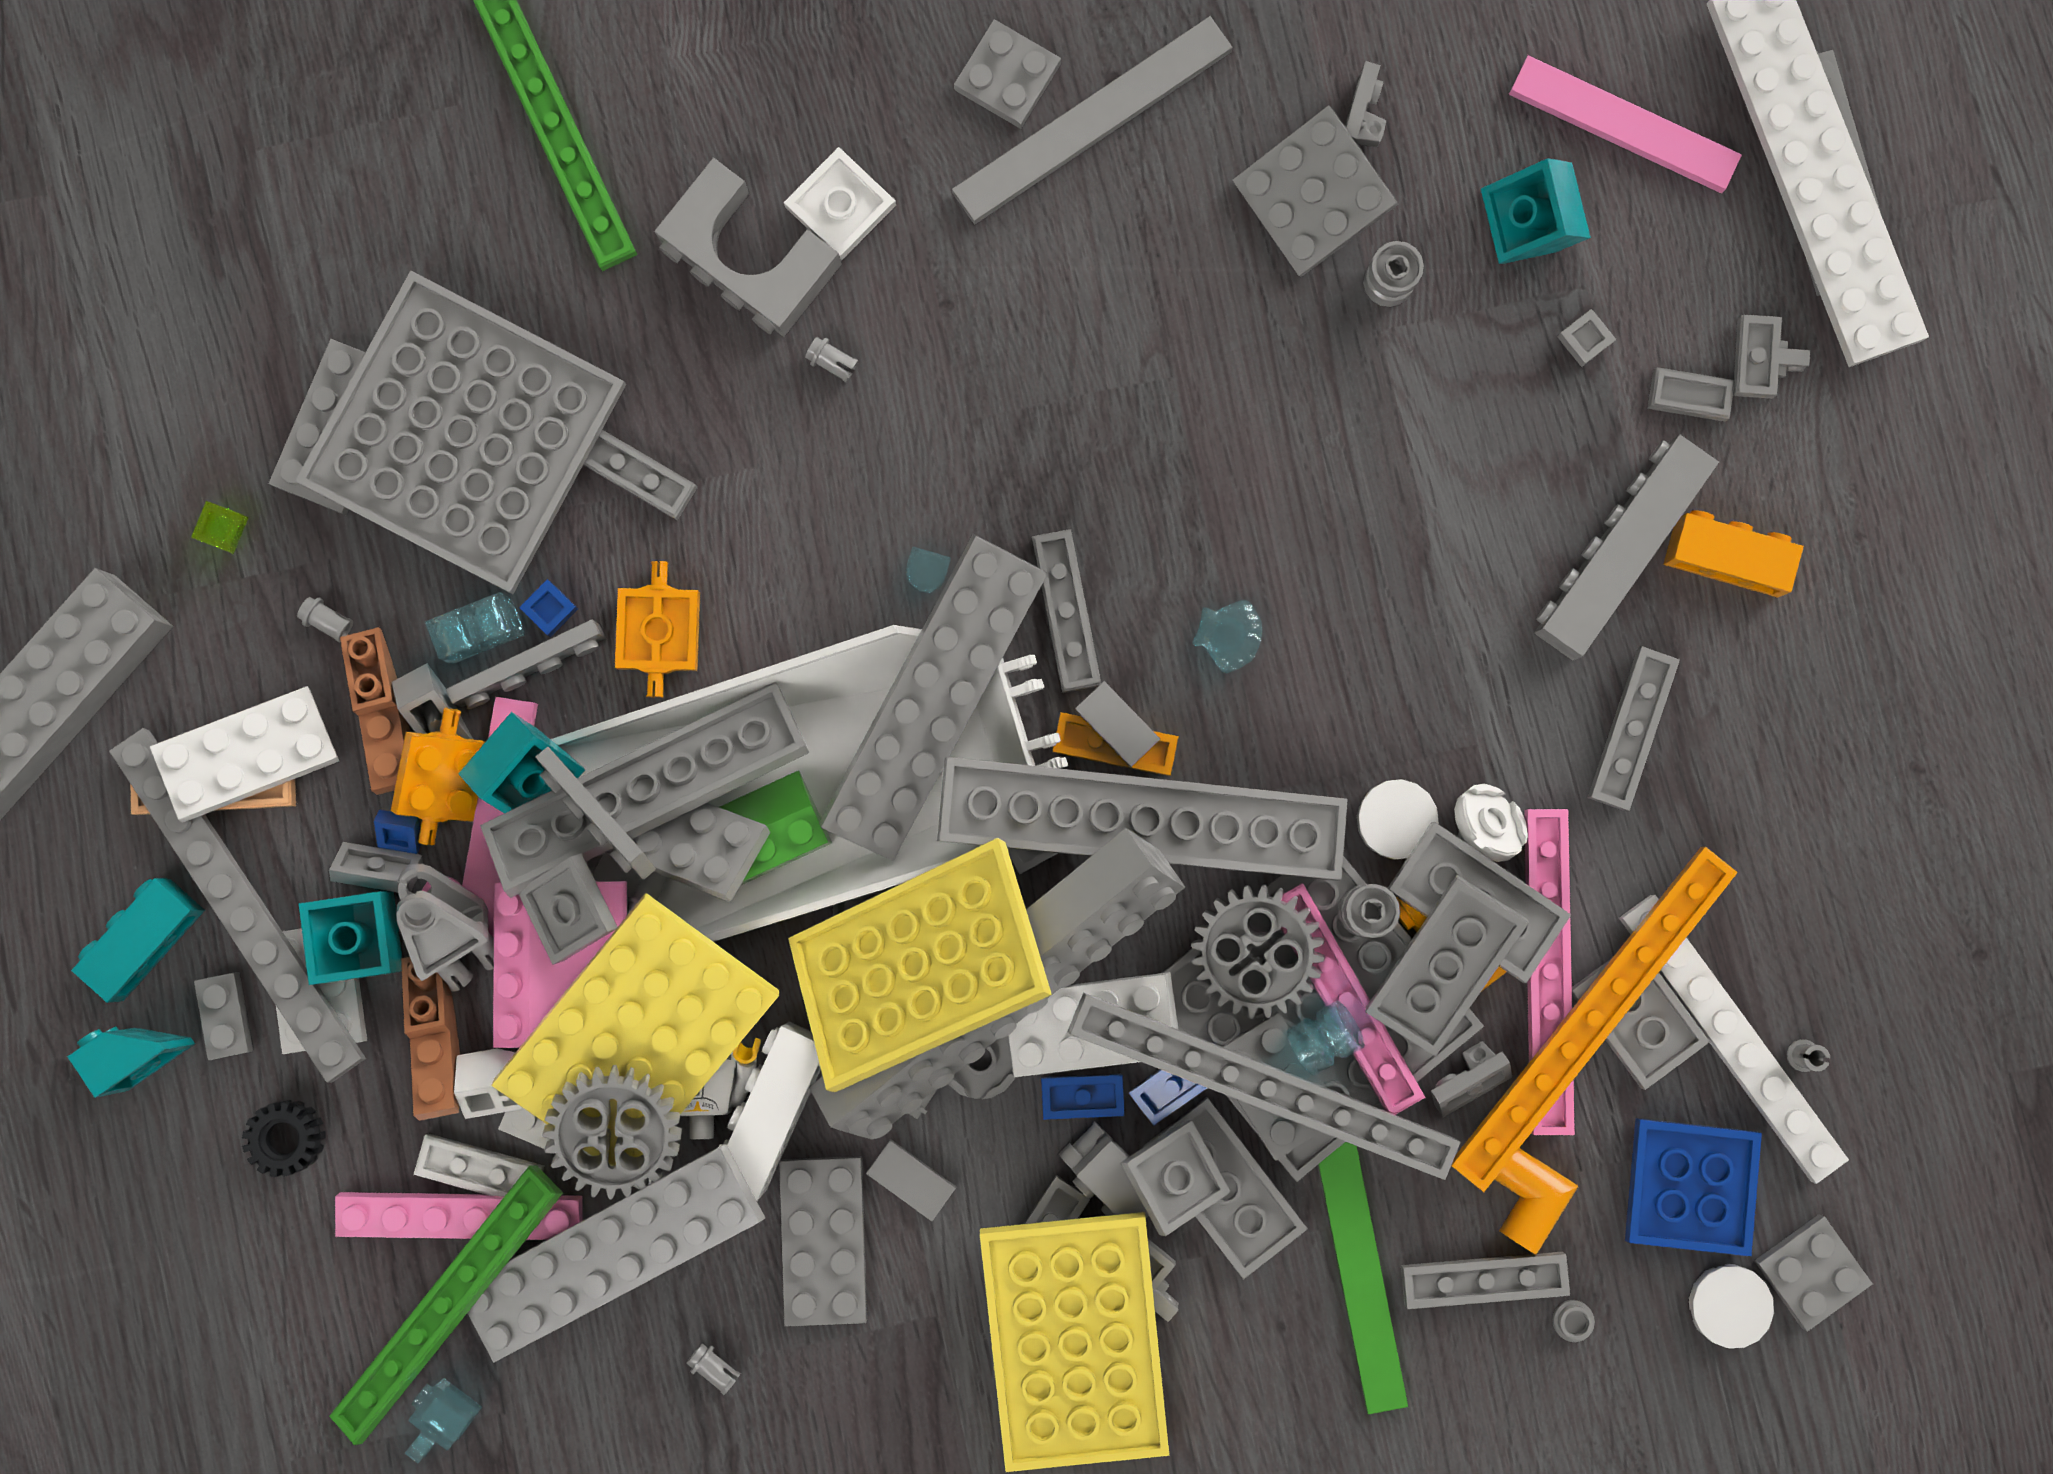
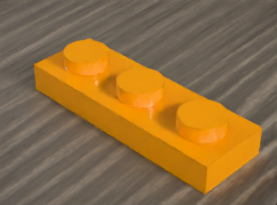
(1083, 742)

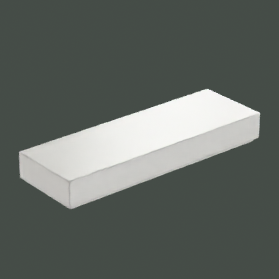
(469, 1166)

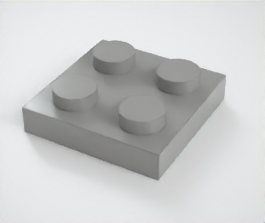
(1007, 74)
(567, 909)
(1175, 1177)
(1813, 1272)

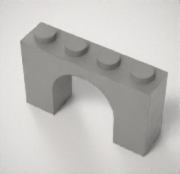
(774, 296)

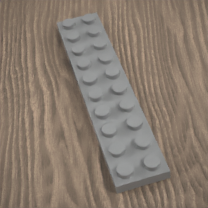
(1184, 820)

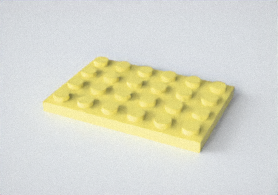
(918, 966)
(647, 1002)
(1074, 1341)

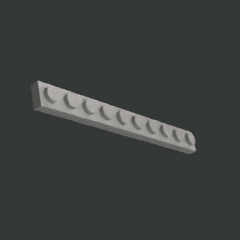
(243, 915)
(1263, 1086)

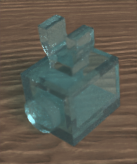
(442, 1416)

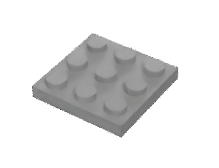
(1315, 191)

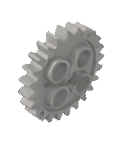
(1281, 978)
(574, 1130)

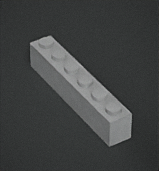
(1625, 547)

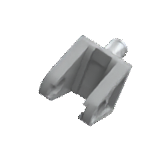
(442, 926)

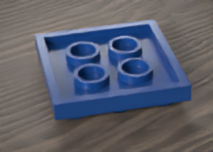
(1693, 1187)

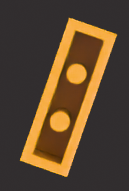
(1734, 553)

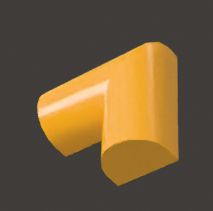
(1541, 1201)

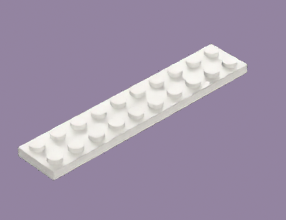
(1819, 176)

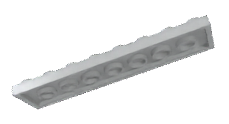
(933, 697)
(649, 786)
(615, 1252)

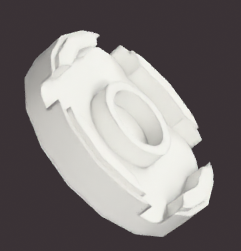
(1395, 817)
(1490, 822)
(1731, 1306)

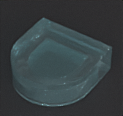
(927, 569)

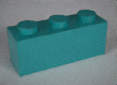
(137, 939)

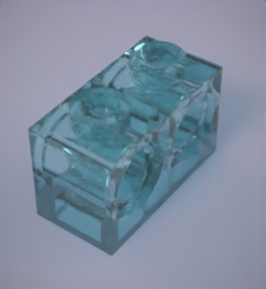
(475, 628)

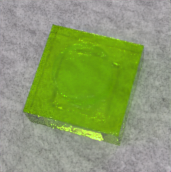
(219, 527)

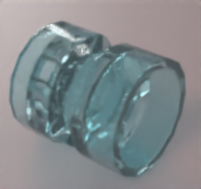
(1328, 1036)

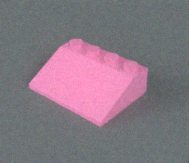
(524, 977)

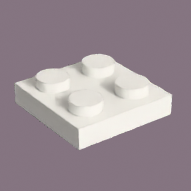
(840, 203)

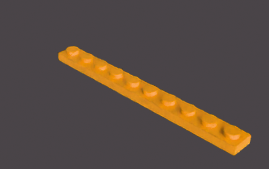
(1593, 1018)

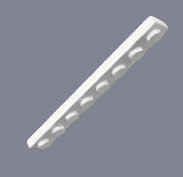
(1746, 1056)

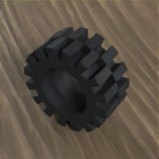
(259, 1138)

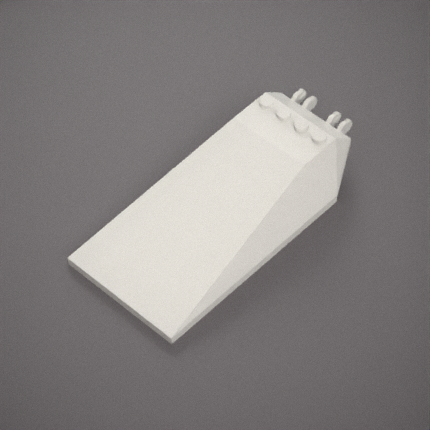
(833, 704)

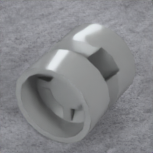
(1393, 273)
(1369, 911)

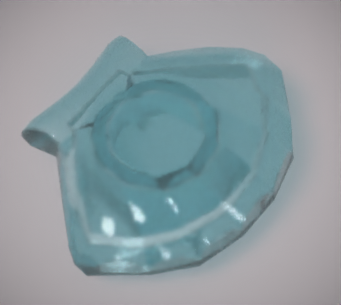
(1230, 635)

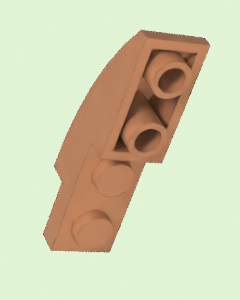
(373, 700)
(433, 1042)

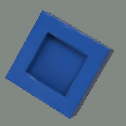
(548, 608)
(397, 832)

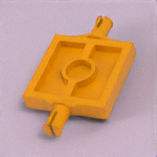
(657, 629)
(430, 780)

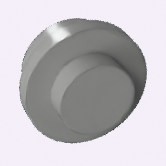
(1573, 1320)

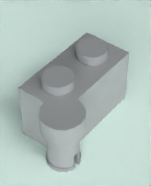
(1099, 1171)

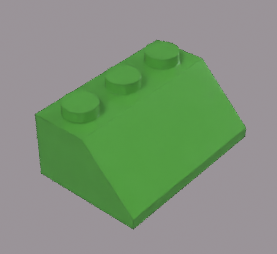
(791, 819)

